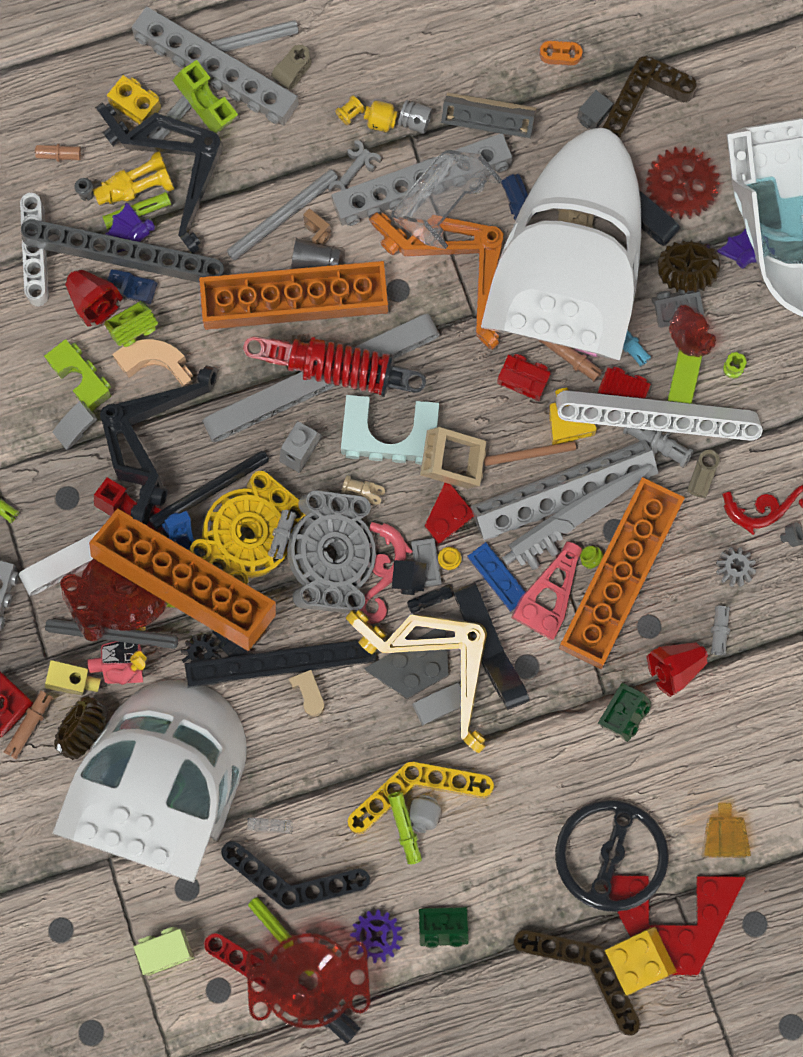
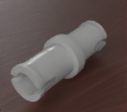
(282, 534)
(720, 630)

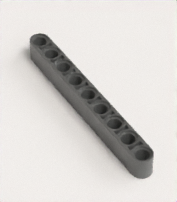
(113, 244)

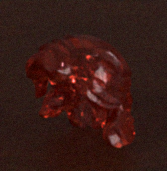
(690, 332)

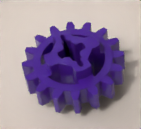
(385, 928)

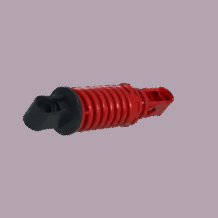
(337, 365)

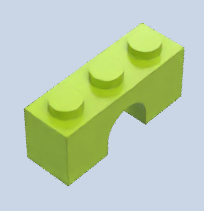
(194, 86)
(65, 360)

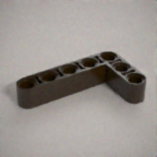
(643, 81)

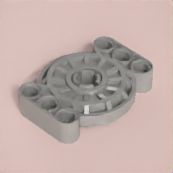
(352, 544)

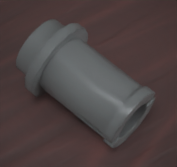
(82, 191)

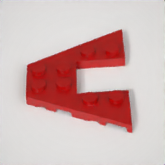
(685, 944)

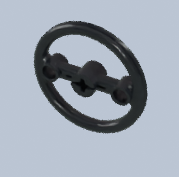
(629, 812)

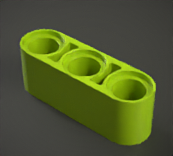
(684, 378)

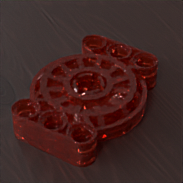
(106, 603)
(284, 975)

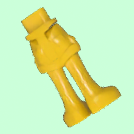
(121, 185)

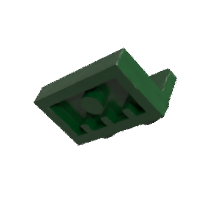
(625, 712)
(443, 927)

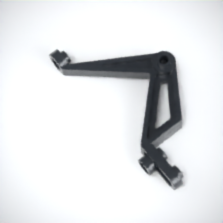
(205, 147)
(119, 419)

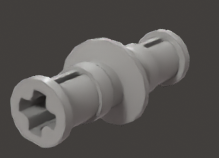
(662, 443)

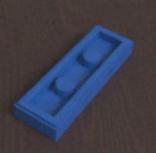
(496, 576)

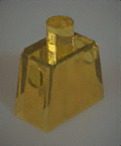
(725, 835)

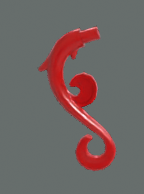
(750, 523)

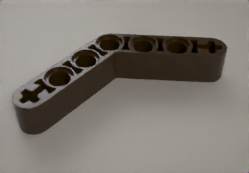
(596, 971)

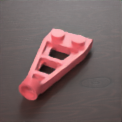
(537, 617)

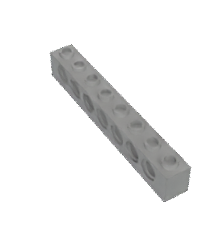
(152, 22)
(343, 200)
(552, 489)

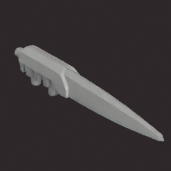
(567, 519)

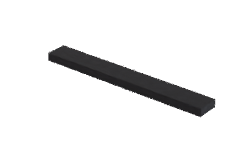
(276, 663)

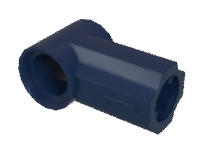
(515, 193)

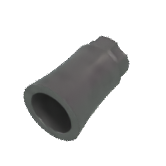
(313, 255)

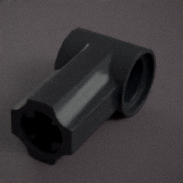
(343, 1026)

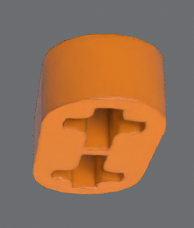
(560, 53)

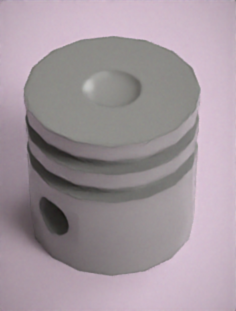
(415, 116)

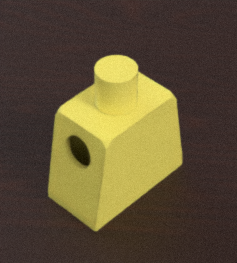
(59, 676)

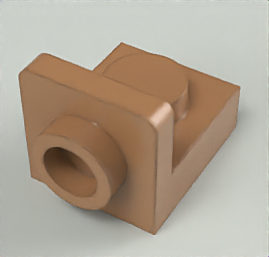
(316, 224)

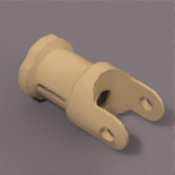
(364, 489)

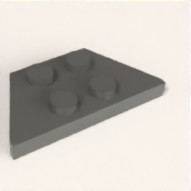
(412, 670)

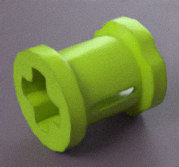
(732, 371)

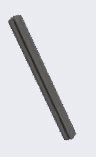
(128, 636)

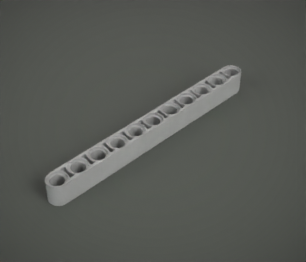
(296, 390)

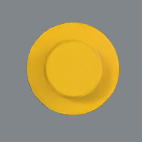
(449, 558)

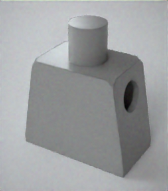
(299, 445)

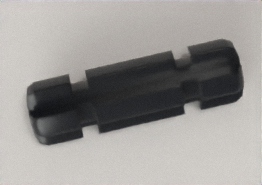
(430, 599)

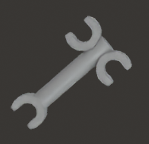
(362, 156)

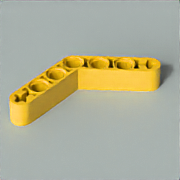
(423, 782)

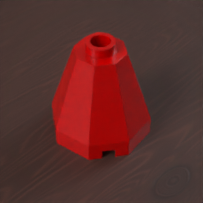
(92, 297)
(676, 665)

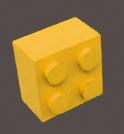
(640, 961)

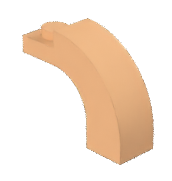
(153, 352)

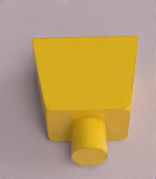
(567, 431)

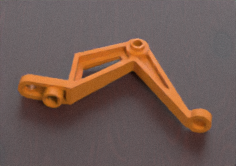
(486, 242)

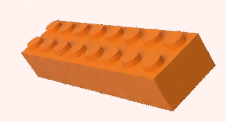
(293, 295)
(621, 573)
(183, 579)

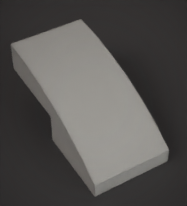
(73, 425)
(438, 704)

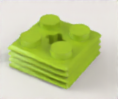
(131, 324)

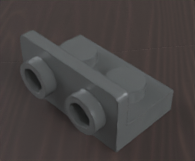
(667, 303)

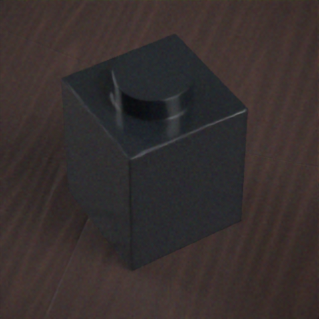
(409, 576)

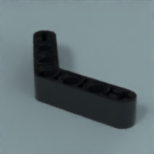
(494, 659)
(300, 889)

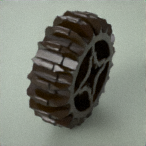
(688, 266)
(80, 728)

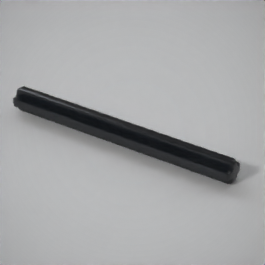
(210, 488)

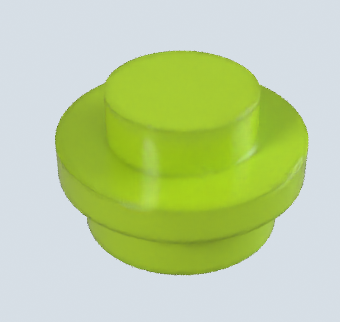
(591, 557)

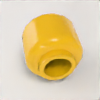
(380, 116)

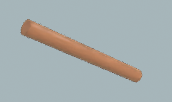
(529, 453)

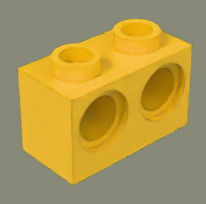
(130, 105)

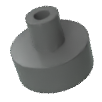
(793, 534)

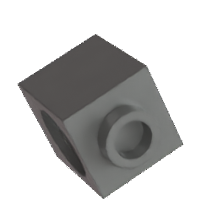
(594, 110)

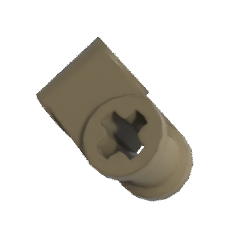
(290, 69)

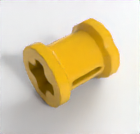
(354, 107)

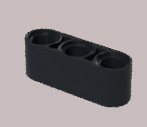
(657, 222)

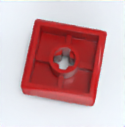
(14, 705)

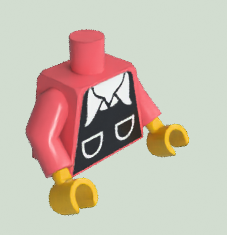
(120, 662)

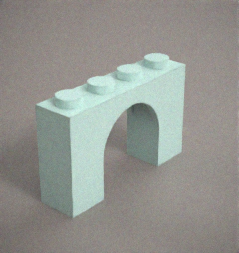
(359, 442)

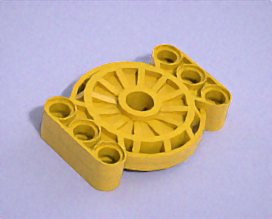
(252, 510)

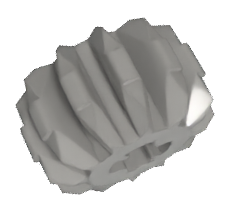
(739, 560)

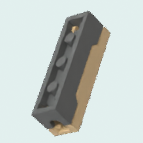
(488, 115)

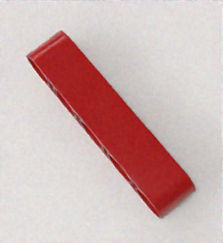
(225, 952)

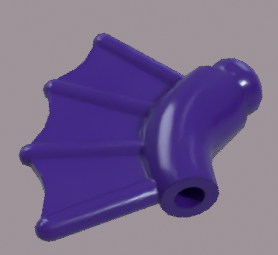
(129, 226)
(739, 249)

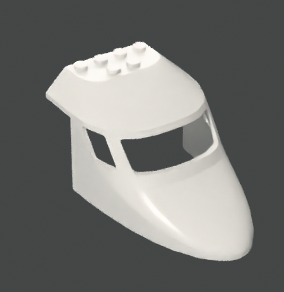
(568, 278)

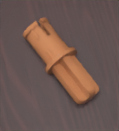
(58, 152)

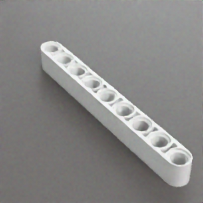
(649, 409)

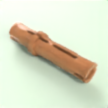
(577, 360)
(29, 723)

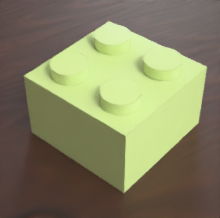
(164, 951)

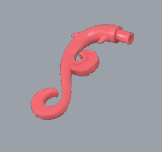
(400, 546)

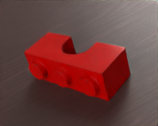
(113, 496)

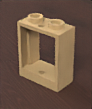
(434, 453)

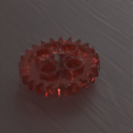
(701, 175)

